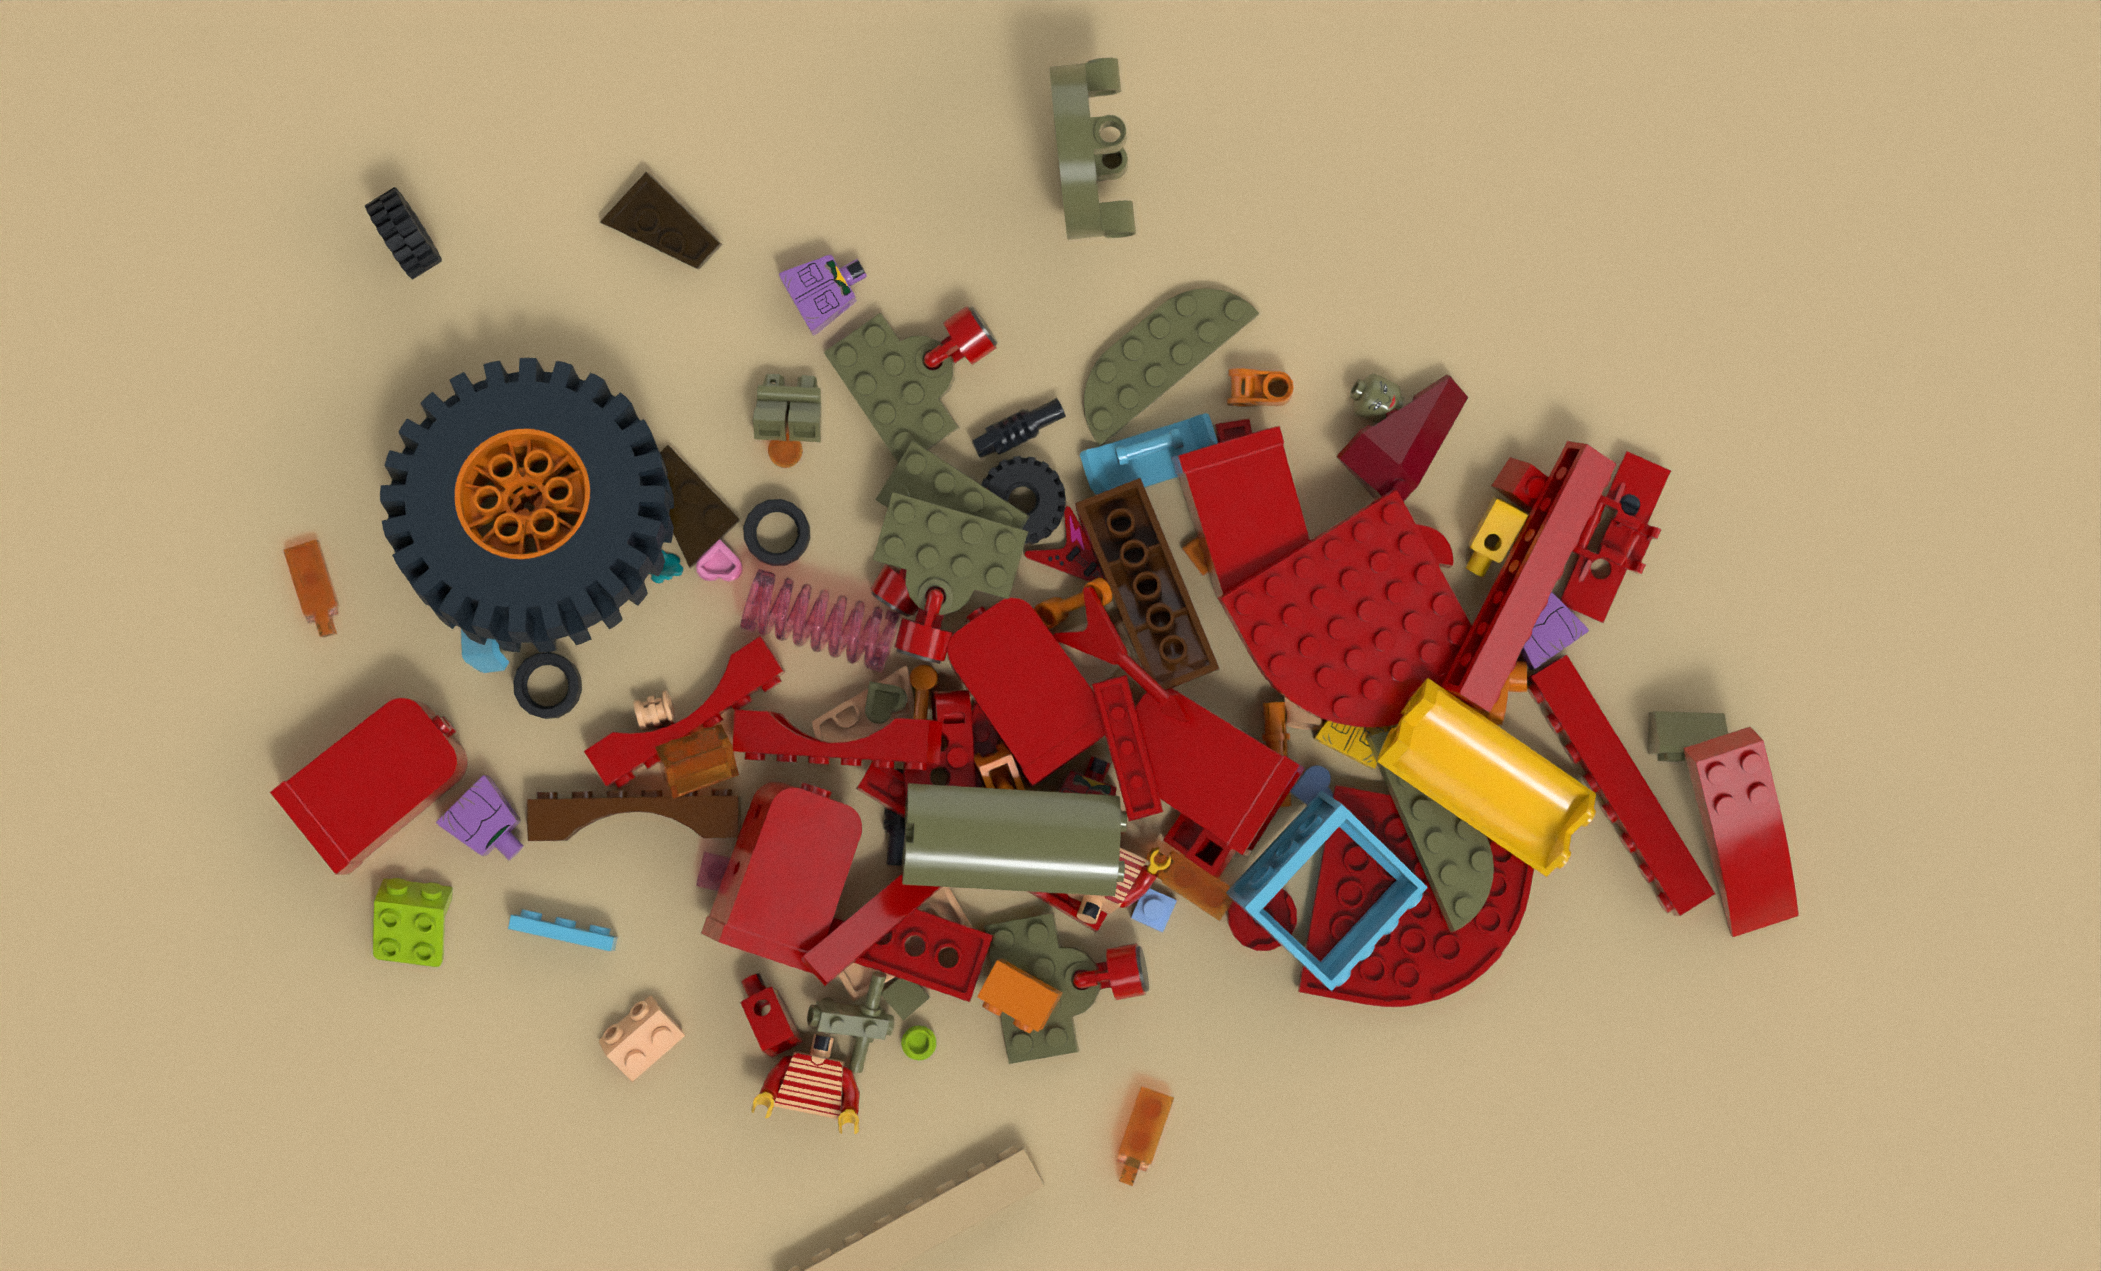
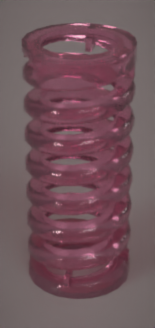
(758, 608)

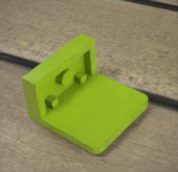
(410, 922)

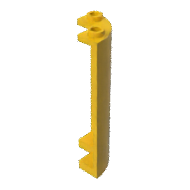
(1487, 778)

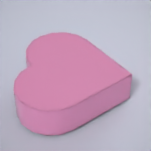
(719, 563)

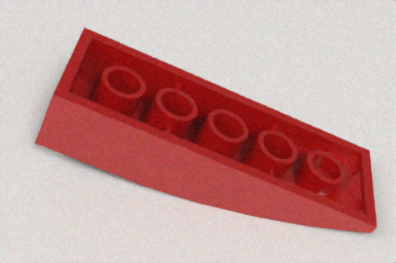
(1743, 829)

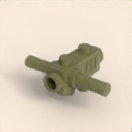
(861, 1021)

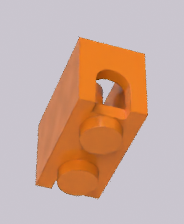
(998, 770)
(1019, 996)

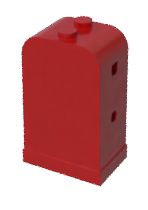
(1242, 505)
(1025, 687)
(1215, 772)
(373, 782)
(785, 873)

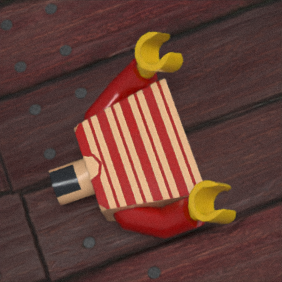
(1136, 883)
(812, 1085)

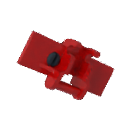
(1625, 541)

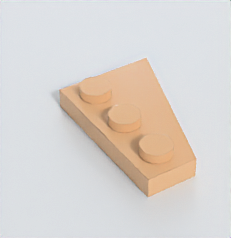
(849, 719)

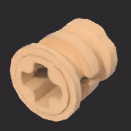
(655, 711)

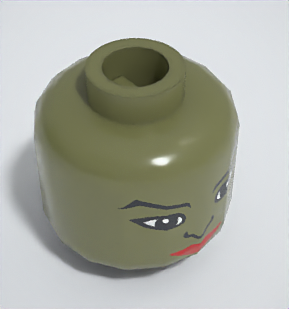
(1375, 397)

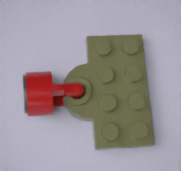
(905, 379)
(933, 480)
(945, 562)
(1036, 949)

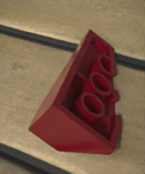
(1405, 443)

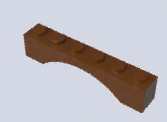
(562, 818)

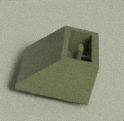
(1677, 730)

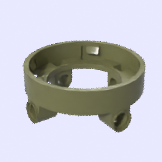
(1083, 149)

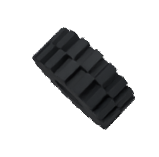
(403, 233)
(1042, 481)

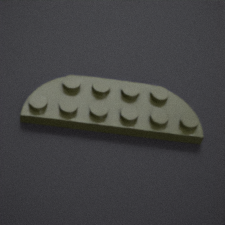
(1159, 355)
(1449, 849)

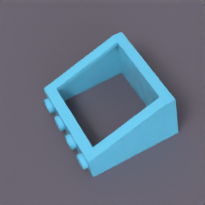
(1291, 852)

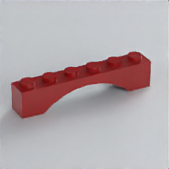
(746, 673)
(900, 741)

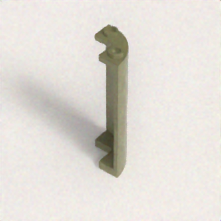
(1012, 840)

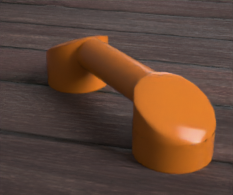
(1056, 610)
(923, 680)

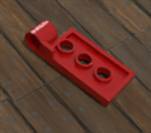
(957, 759)
(926, 969)

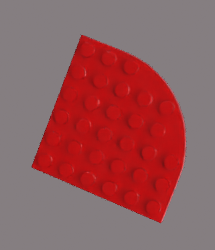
(1352, 618)
(1421, 955)

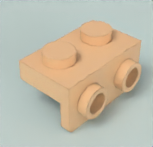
(640, 1038)

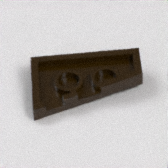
(662, 222)
(698, 512)

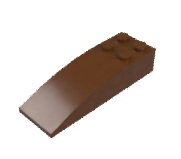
(1146, 585)

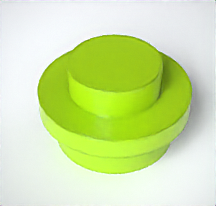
(919, 1042)

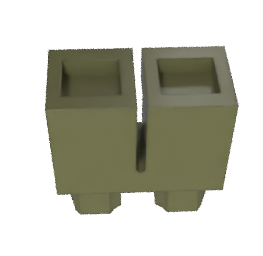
(783, 404)

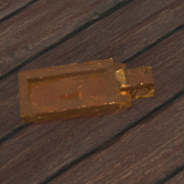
(313, 585)
(1194, 884)
(1143, 1132)

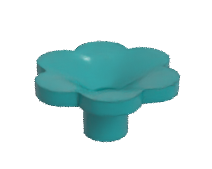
(670, 569)

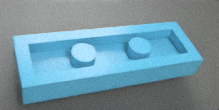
(563, 930)

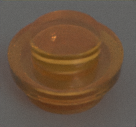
(785, 453)

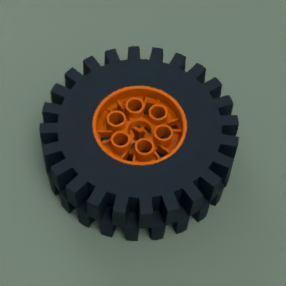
(579, 570)

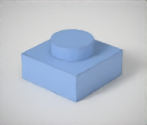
(1154, 909)

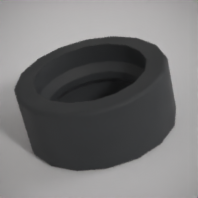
(772, 506)
(521, 690)

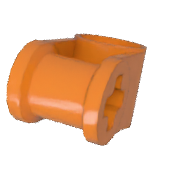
(1257, 388)

